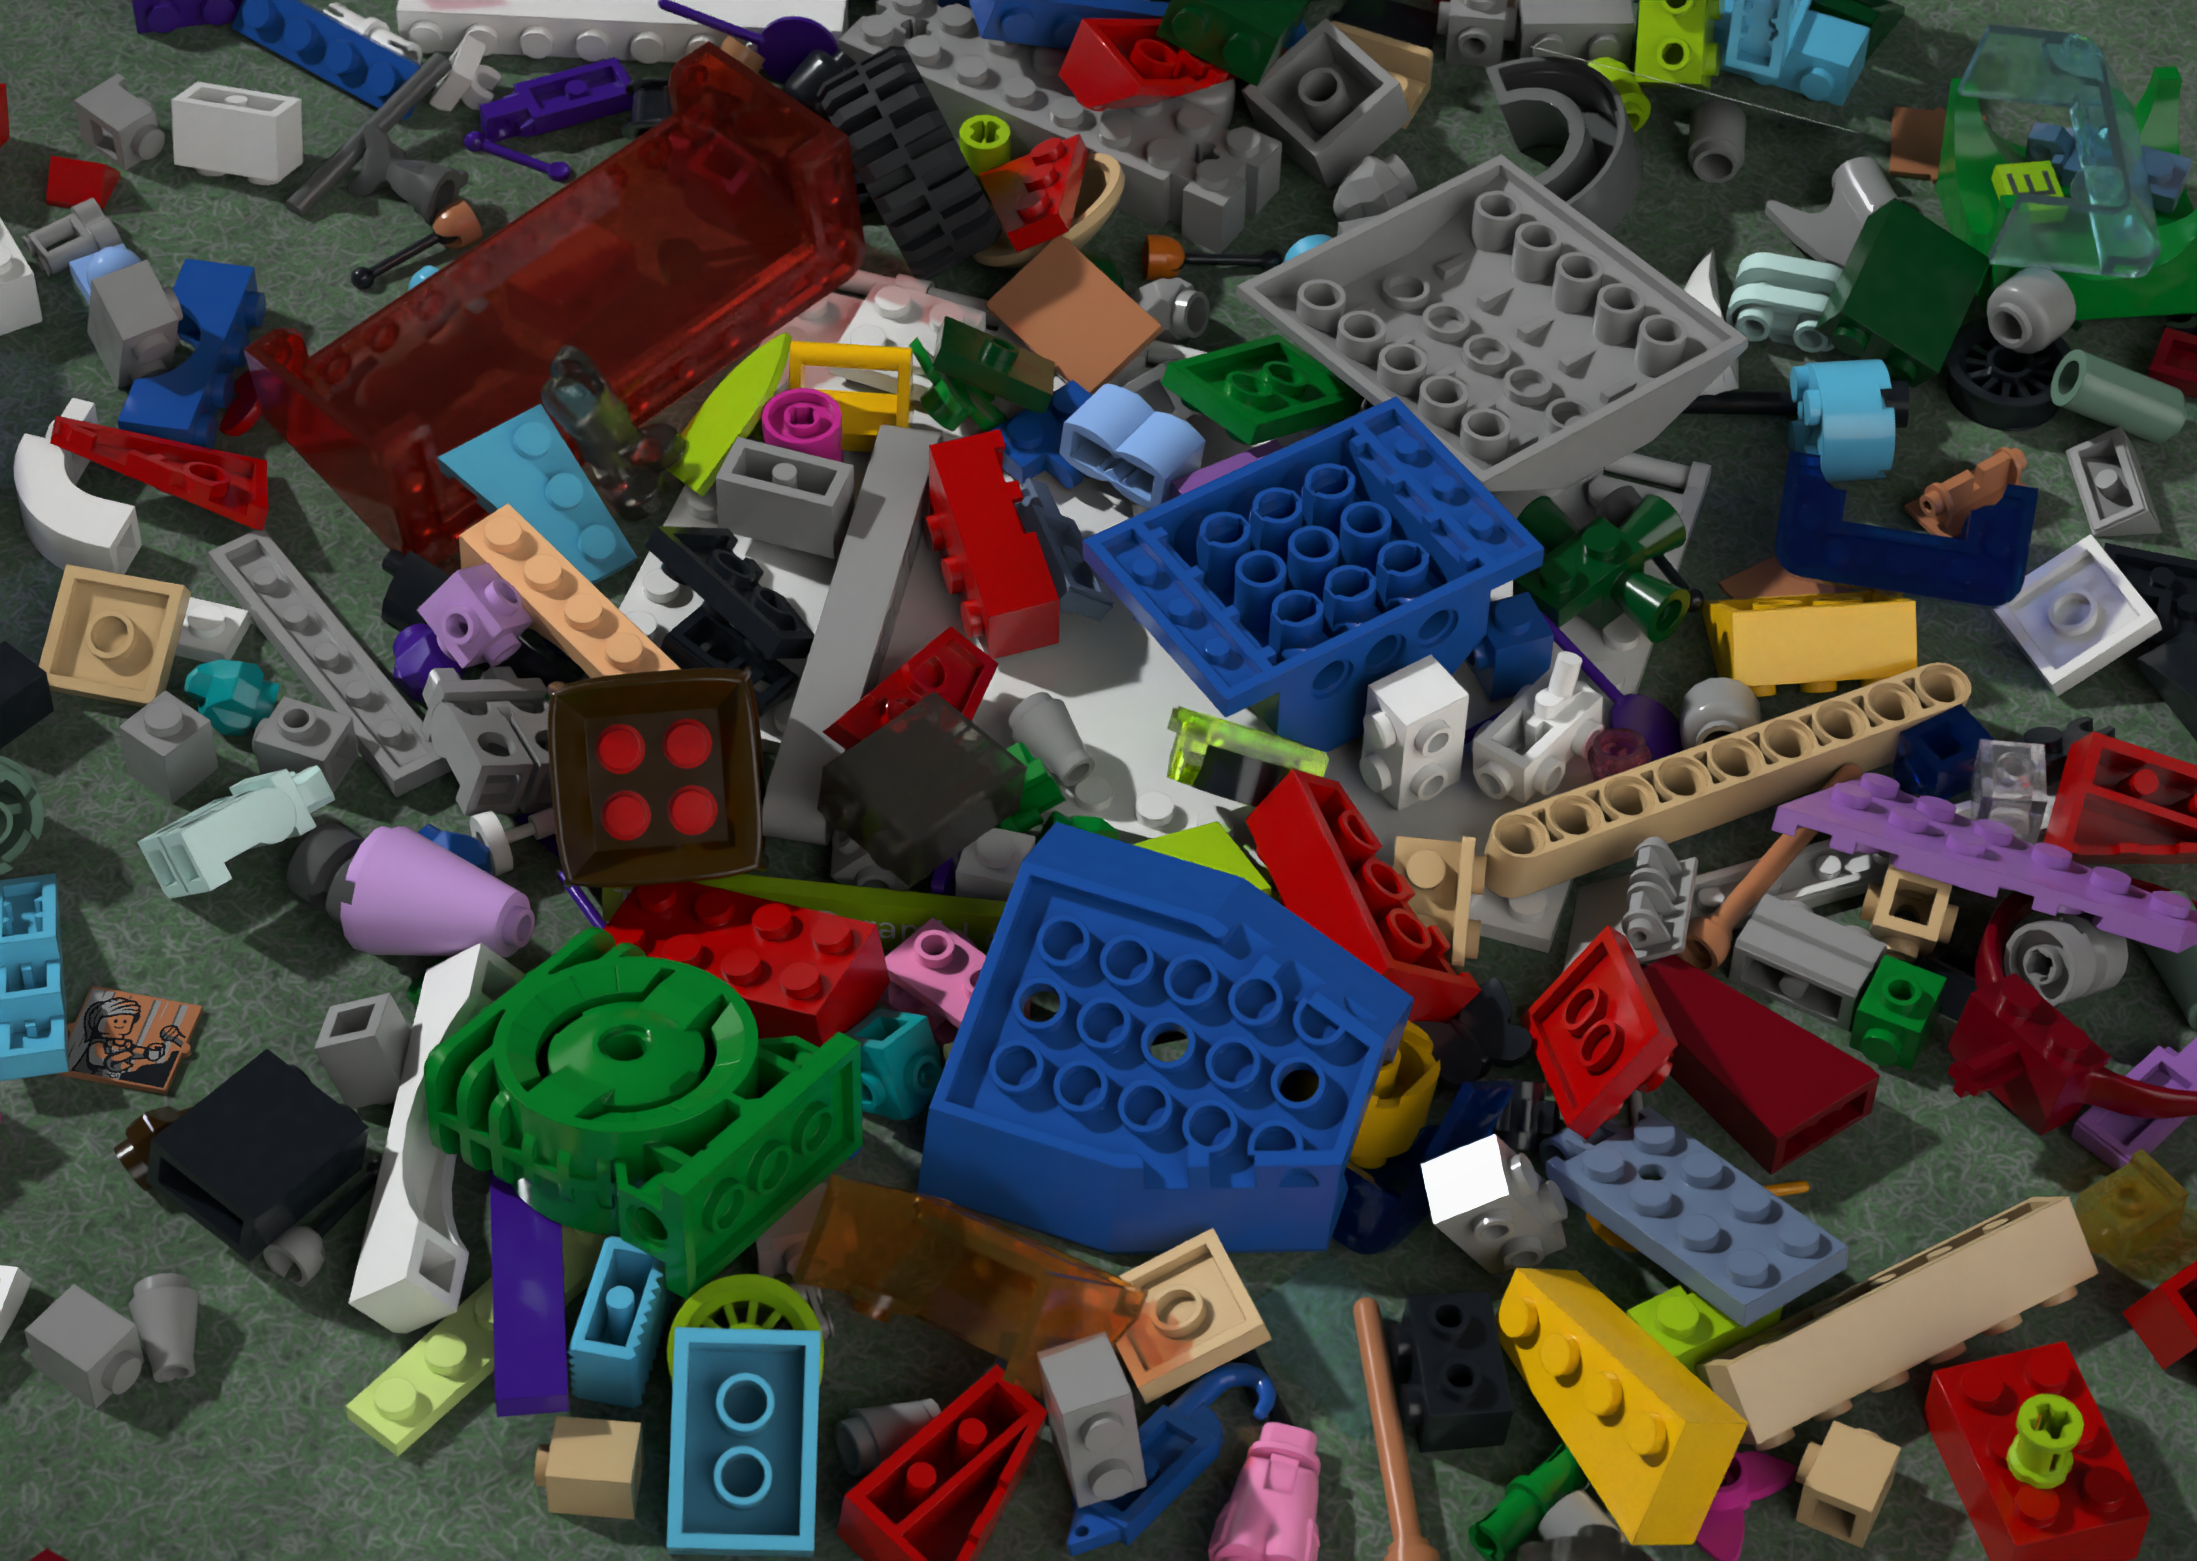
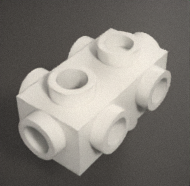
(1538, 734)

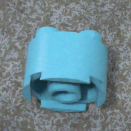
(1844, 418)

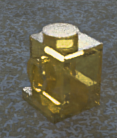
(2131, 1209)

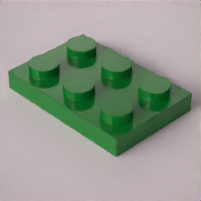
(1261, 389)

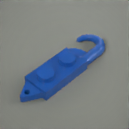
(1175, 1450)

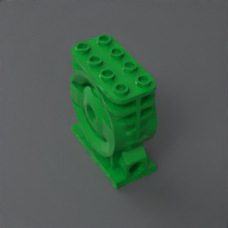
(644, 1105)

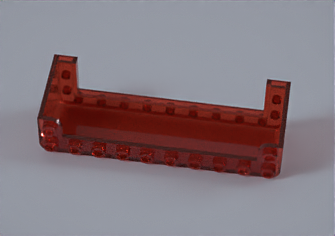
(644, 263)

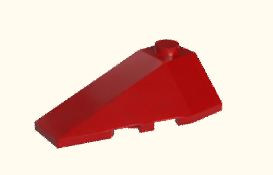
(1130, 66)

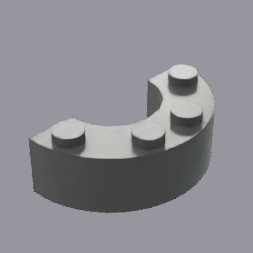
(1582, 111)

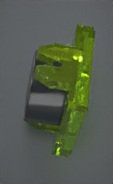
(1234, 758)

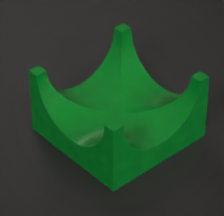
(1977, 215)

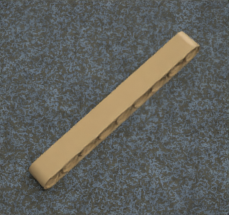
(1713, 781)

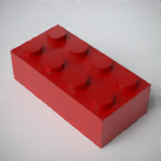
(789, 963)

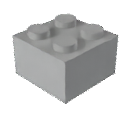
(1327, 103)

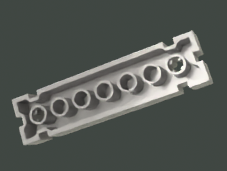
(1171, 151)

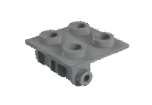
(1644, 906)

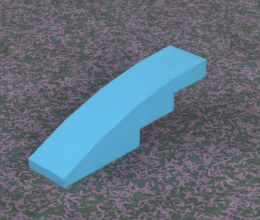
(31, 979)

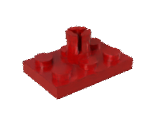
(1600, 1033)

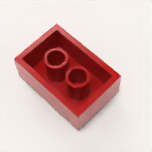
(1973, 1424)

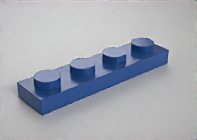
(326, 48)

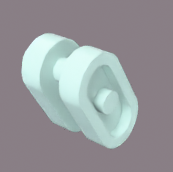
(1782, 299)

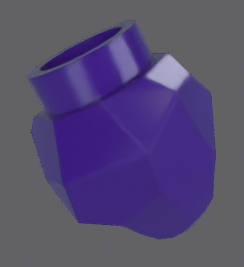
(416, 656)

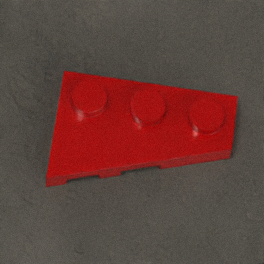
(1038, 191)
(945, 665)

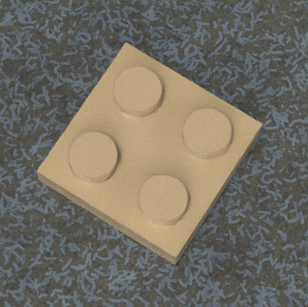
(113, 636)
(1191, 1318)

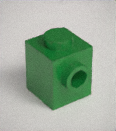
(1897, 1013)

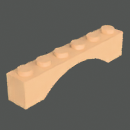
(560, 598)

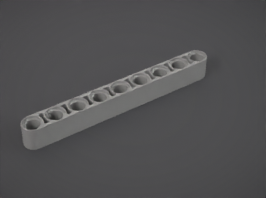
(852, 627)

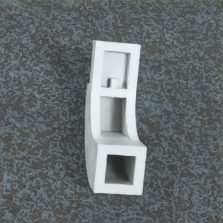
(62, 518)

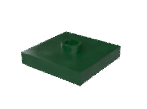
(994, 365)

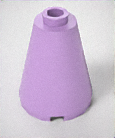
(428, 901)

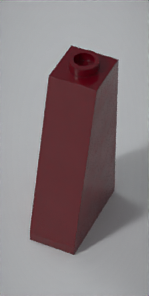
(1756, 1070)

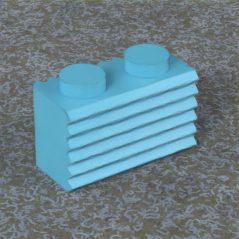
(619, 1326)

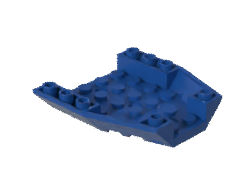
(1135, 1154)

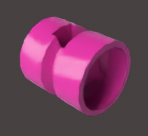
(804, 423)

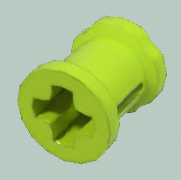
(2056, 1433)

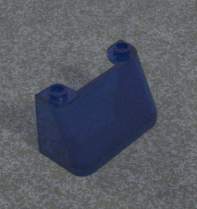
(1975, 571)

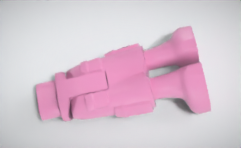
(1272, 1501)

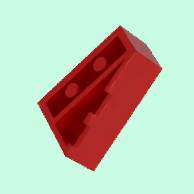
(986, 550)
(2124, 805)
(949, 1480)

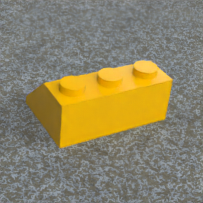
(1812, 639)

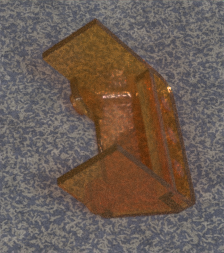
(961, 1275)

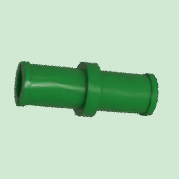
(1526, 1504)

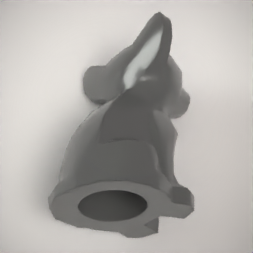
(419, 182)

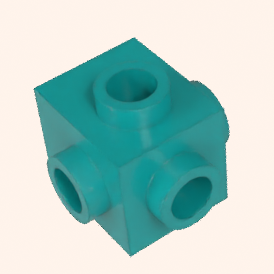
(897, 1063)

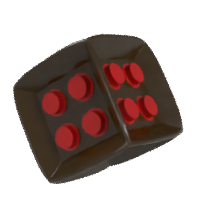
(657, 777)

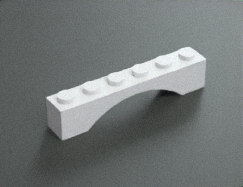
(411, 1246)

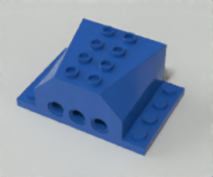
(1319, 571)

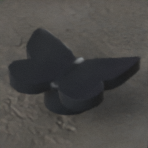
(1478, 1038)

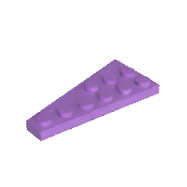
(1984, 856)

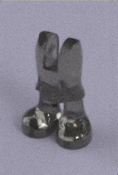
(620, 453)

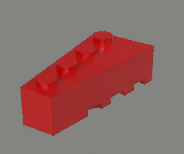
(1332, 880)

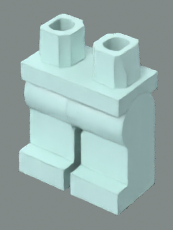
(262, 812)

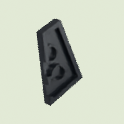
(731, 589)

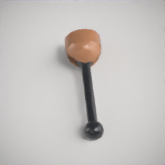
(453, 227)

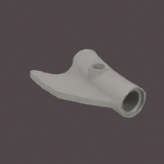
(1831, 234)

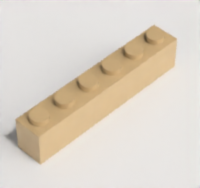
(1900, 1319)

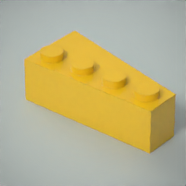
(1621, 1403)

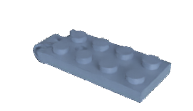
(1693, 1214)

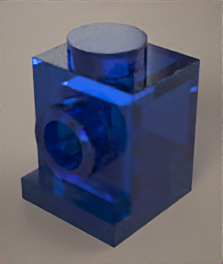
(1931, 754)

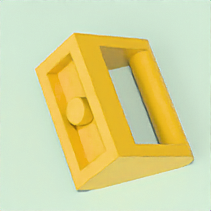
(861, 411)

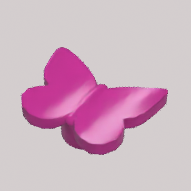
(1746, 1480)

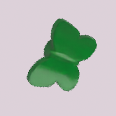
(953, 400)

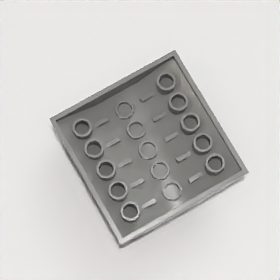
(1502, 327)

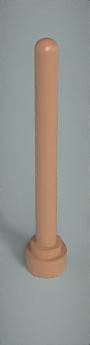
(1711, 935)
(1389, 1438)

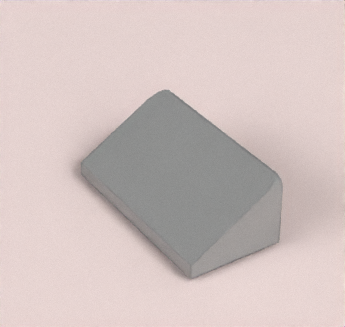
(2113, 486)

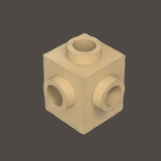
(1921, 897)

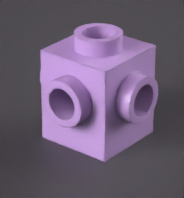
(476, 617)

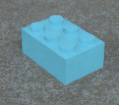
(743, 1442)

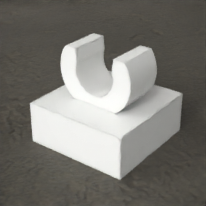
(466, 78)

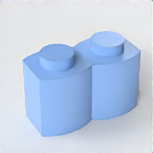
(1130, 445)

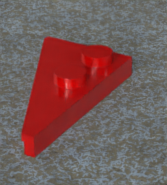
(201, 475)

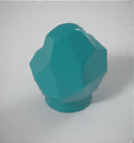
(232, 695)

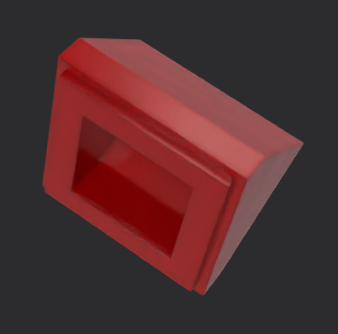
(79, 180)

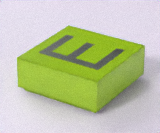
(2026, 178)

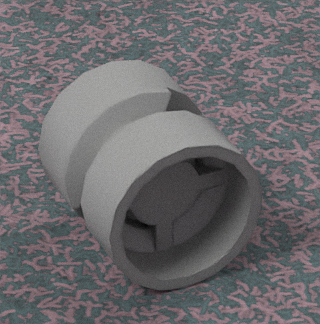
(2066, 957)

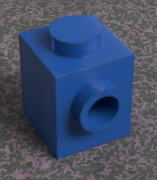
(1514, 647)

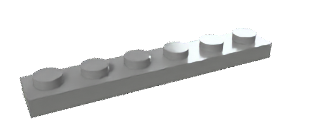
(327, 659)

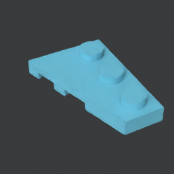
(540, 478)

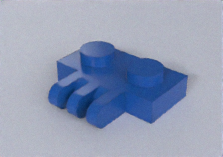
(1035, 438)

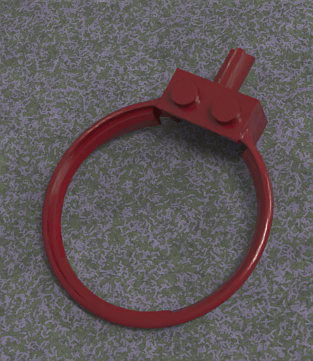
(2035, 1055)

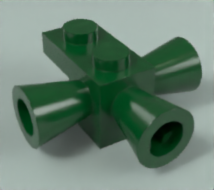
(1602, 567)

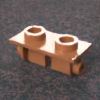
(1948, 504)

